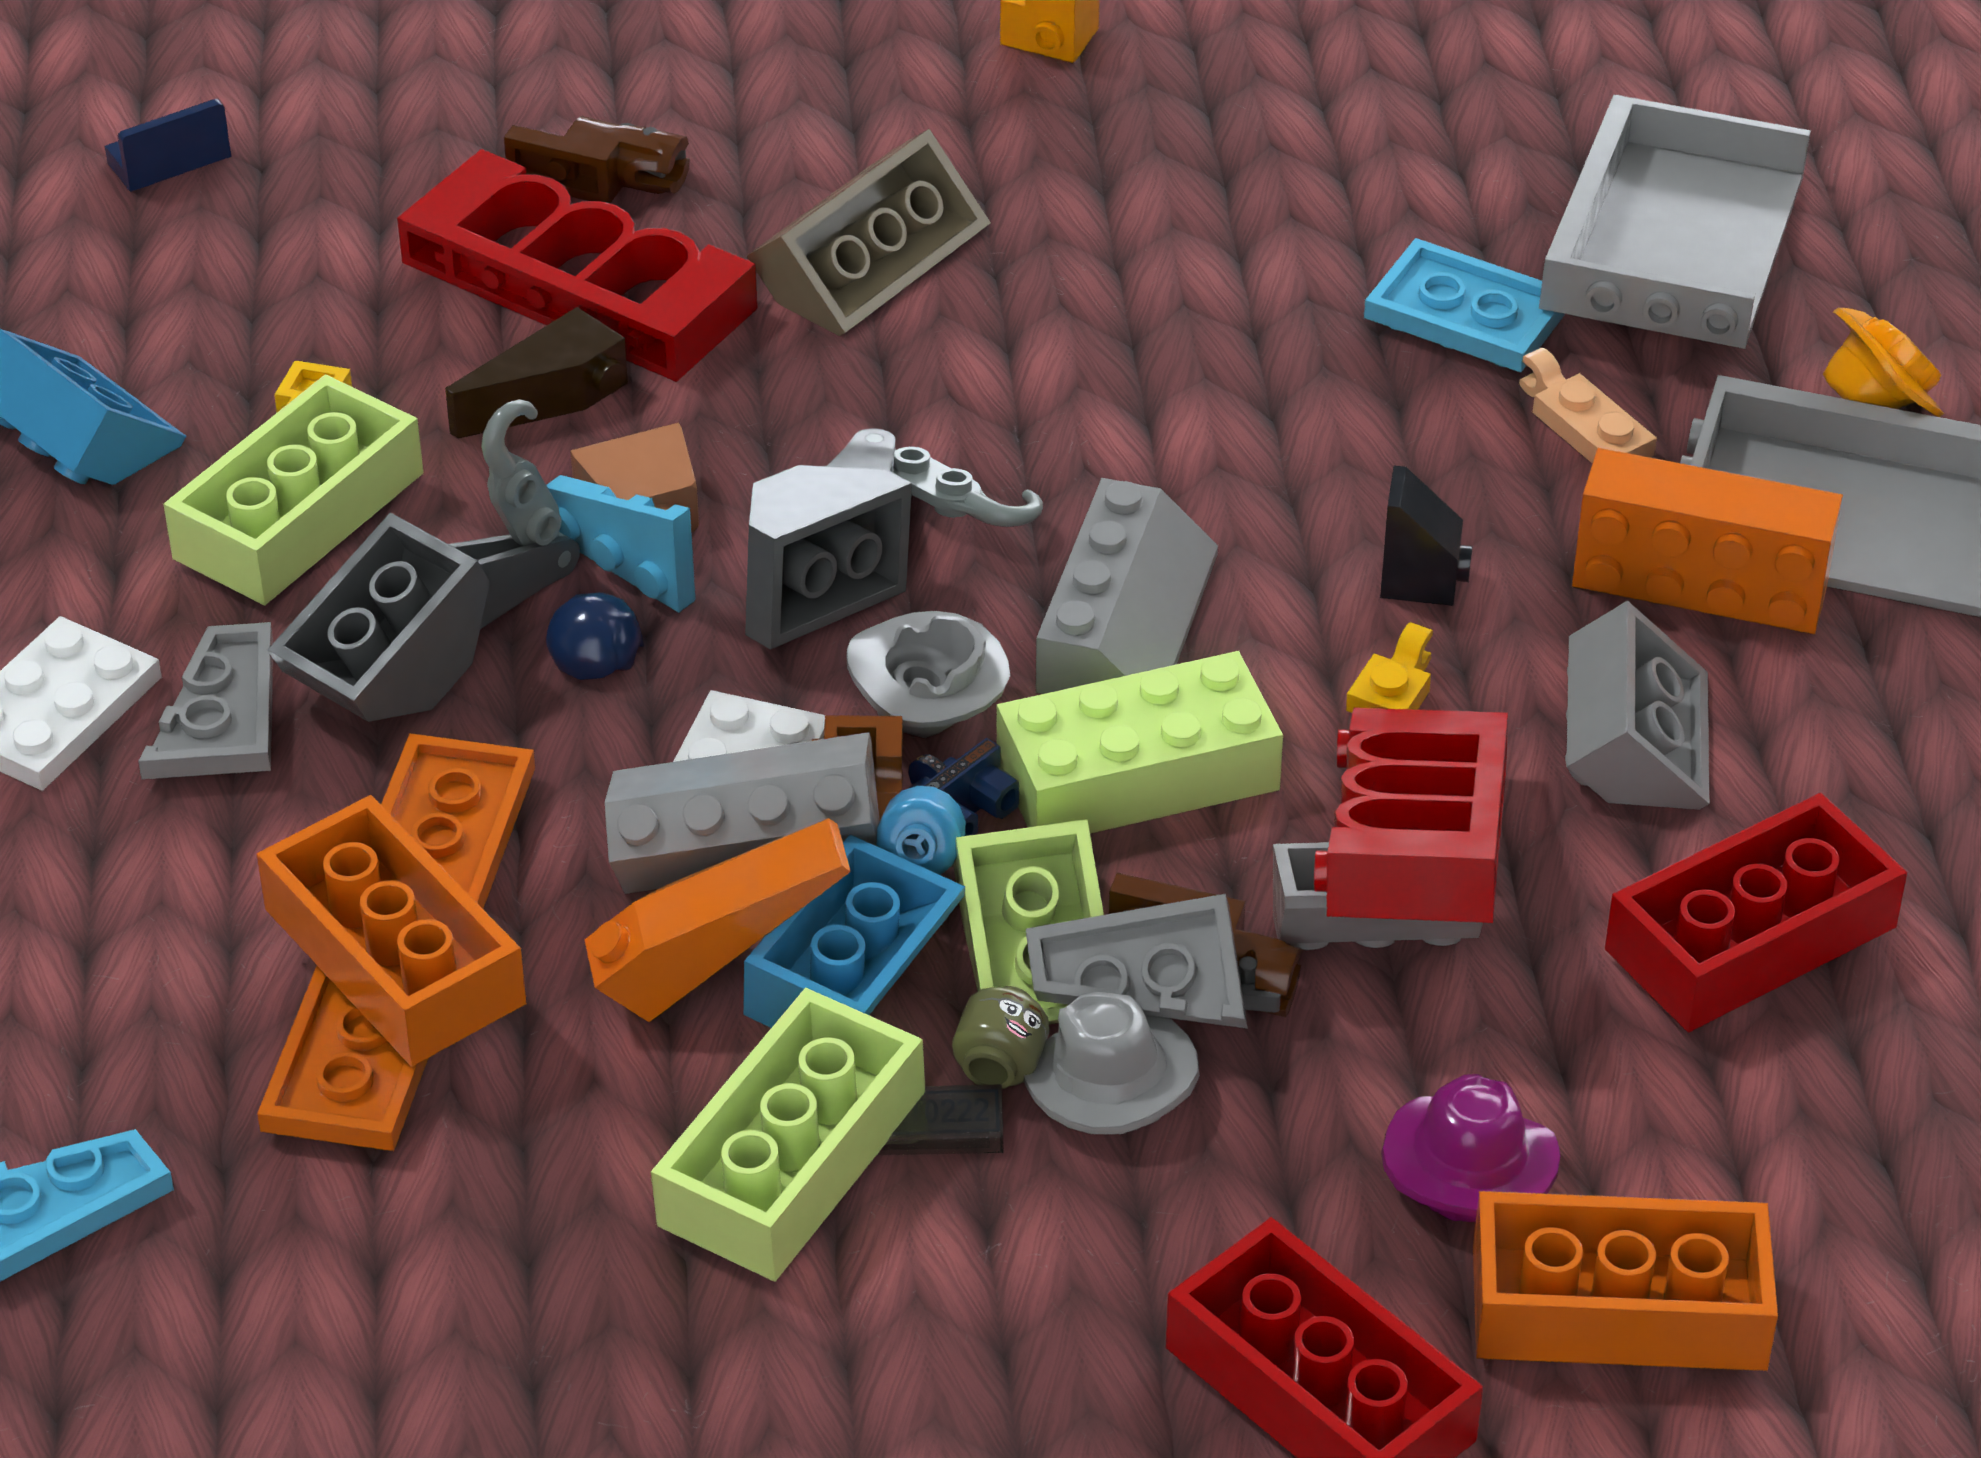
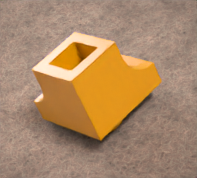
(1049, 26)

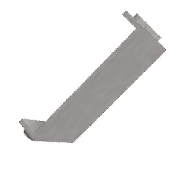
(1675, 221)
(1904, 479)

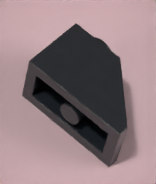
(1422, 544)

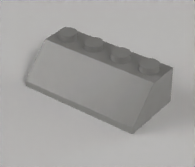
(1124, 589)
(711, 808)

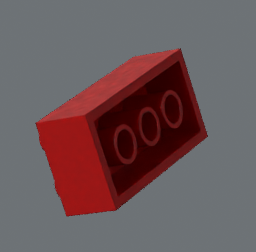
(1754, 911)
(1317, 1356)

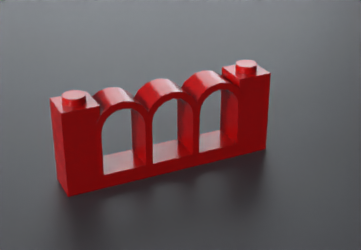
(454, 239)
(1417, 816)

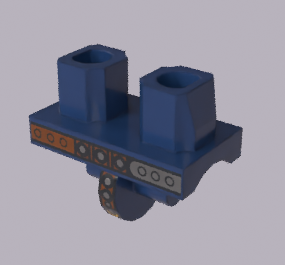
(971, 780)

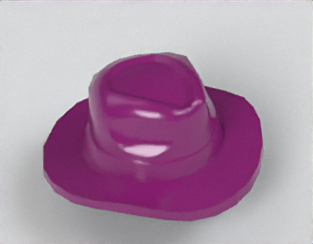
(1467, 1143)

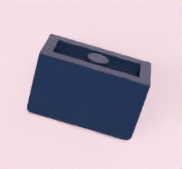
(170, 145)

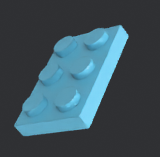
(1462, 304)

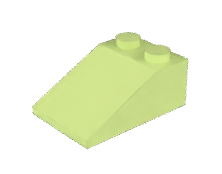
(1022, 883)

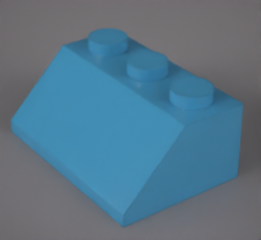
(77, 413)
(851, 936)

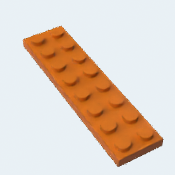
(336, 1069)

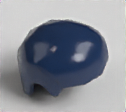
(594, 636)

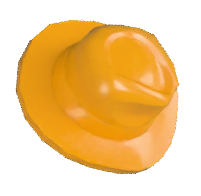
(1881, 365)

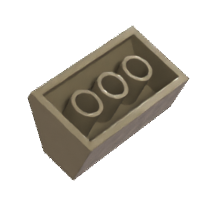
(871, 236)

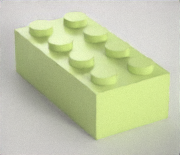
(294, 489)
(1141, 745)
(788, 1134)

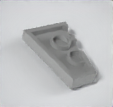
(222, 711)
(1167, 957)

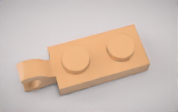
(1582, 411)

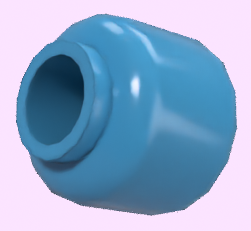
(931, 816)

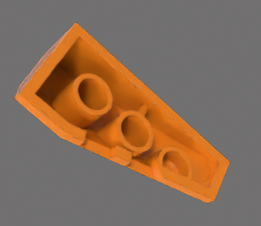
(707, 919)

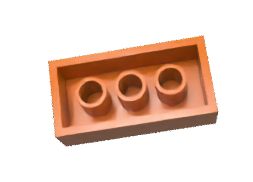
(1706, 540)
(392, 929)
(1624, 1281)

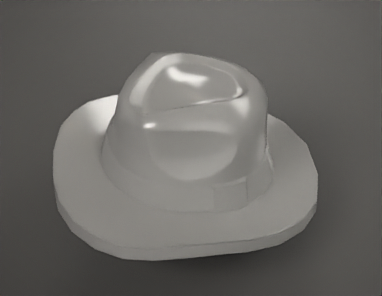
(928, 669)
(1112, 1066)

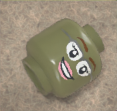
(1000, 1036)

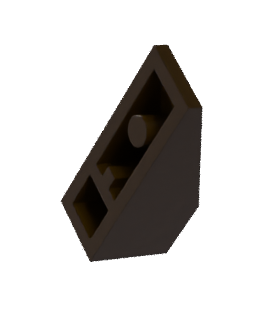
(554, 369)

